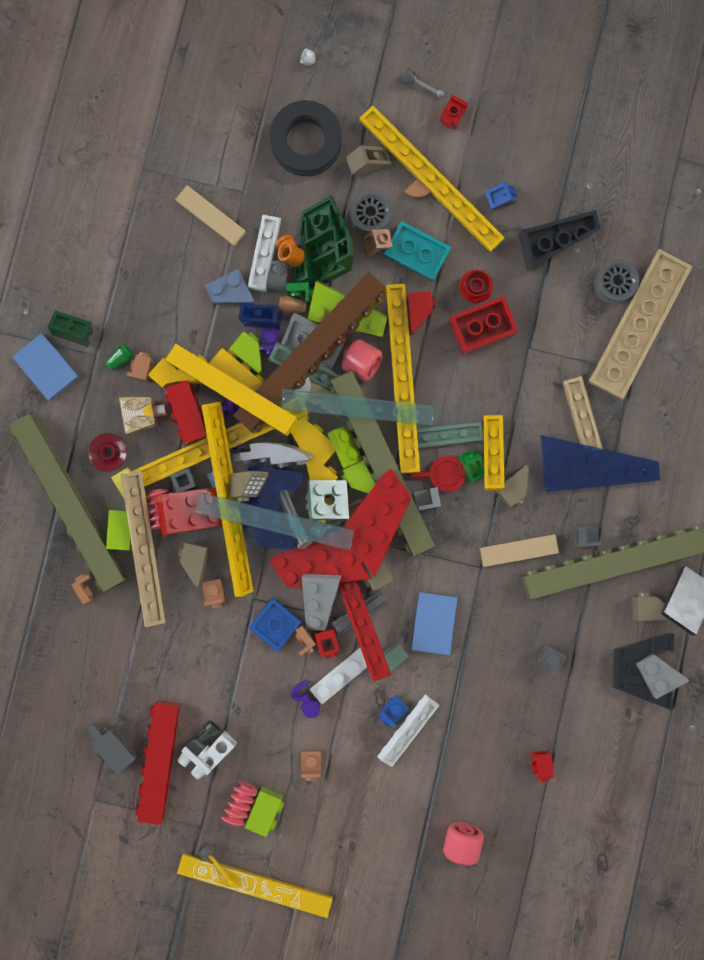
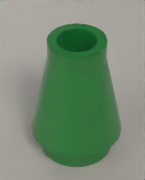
(119, 357)

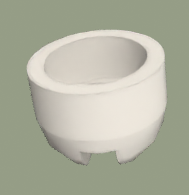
(308, 57)

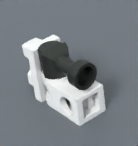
(203, 755)

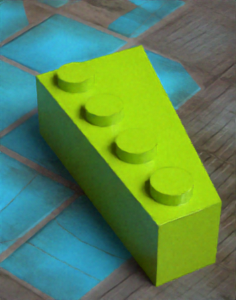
(326, 299)

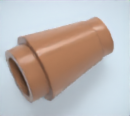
(291, 305)

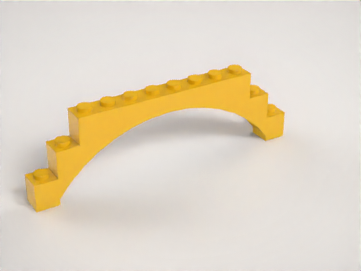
(307, 436)

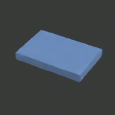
(45, 367)
(434, 623)

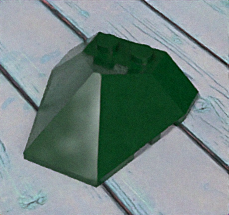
(324, 243)

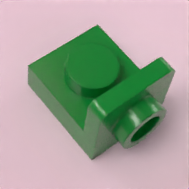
(296, 290)
(473, 465)

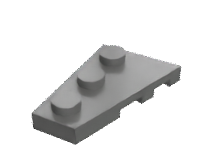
(319, 597)

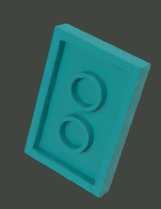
(417, 251)

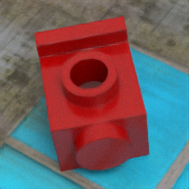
(457, 106)
(321, 637)
(542, 765)

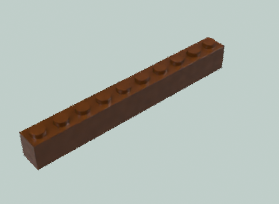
(318, 345)

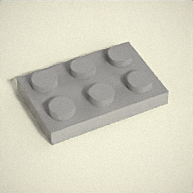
(298, 330)

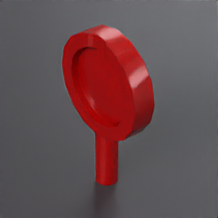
(445, 473)

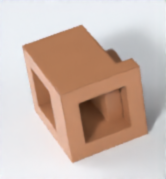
(141, 367)

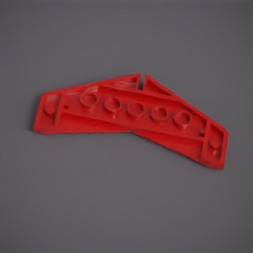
(374, 529)

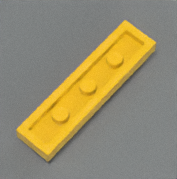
(493, 453)

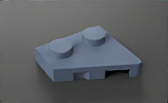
(229, 289)

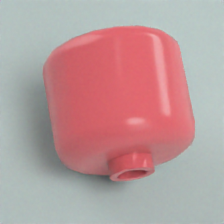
(361, 360)
(463, 843)

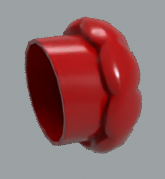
(476, 286)

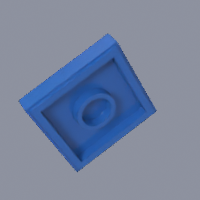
(275, 624)

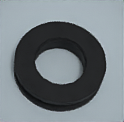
(297, 113)

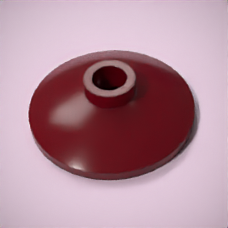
(99, 447)

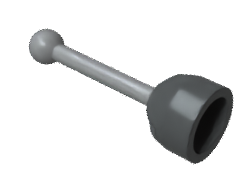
(410, 77)

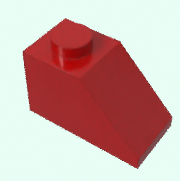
(419, 309)

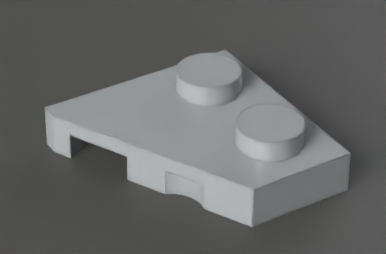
(659, 676)

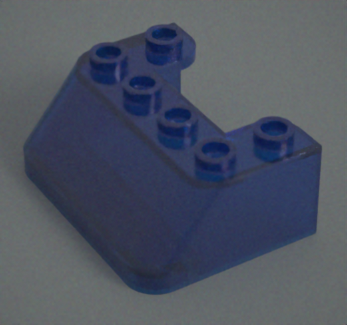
(269, 498)

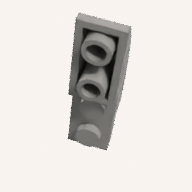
(276, 453)

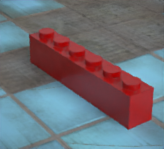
(158, 762)

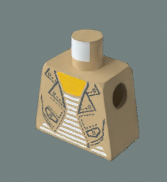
(140, 414)

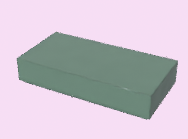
(395, 655)

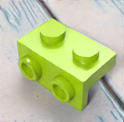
(345, 446)

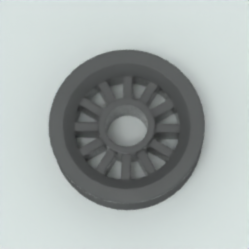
(364, 197)
(620, 265)

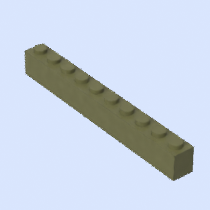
(381, 460)
(68, 502)
(614, 563)

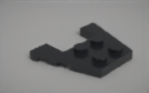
(627, 675)

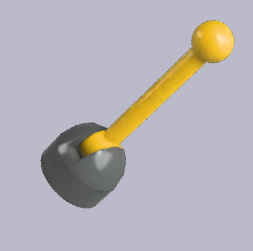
(208, 854)

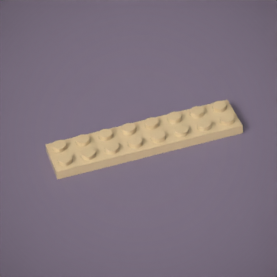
(640, 324)

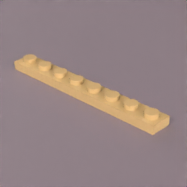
(142, 548)

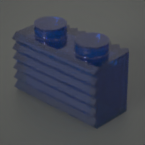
(260, 315)

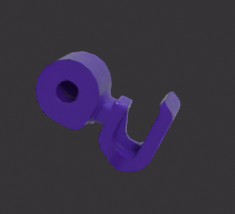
(309, 706)

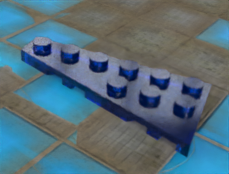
(581, 466)

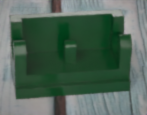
(70, 328)

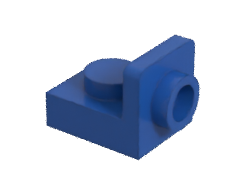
(501, 195)
(392, 711)

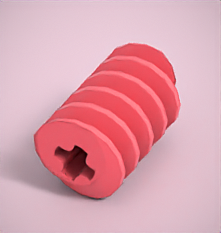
(155, 519)
(241, 805)

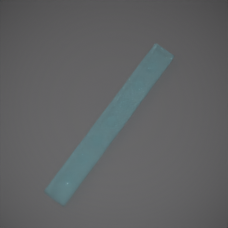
(357, 407)
(274, 521)

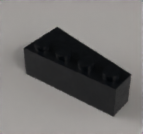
(551, 238)

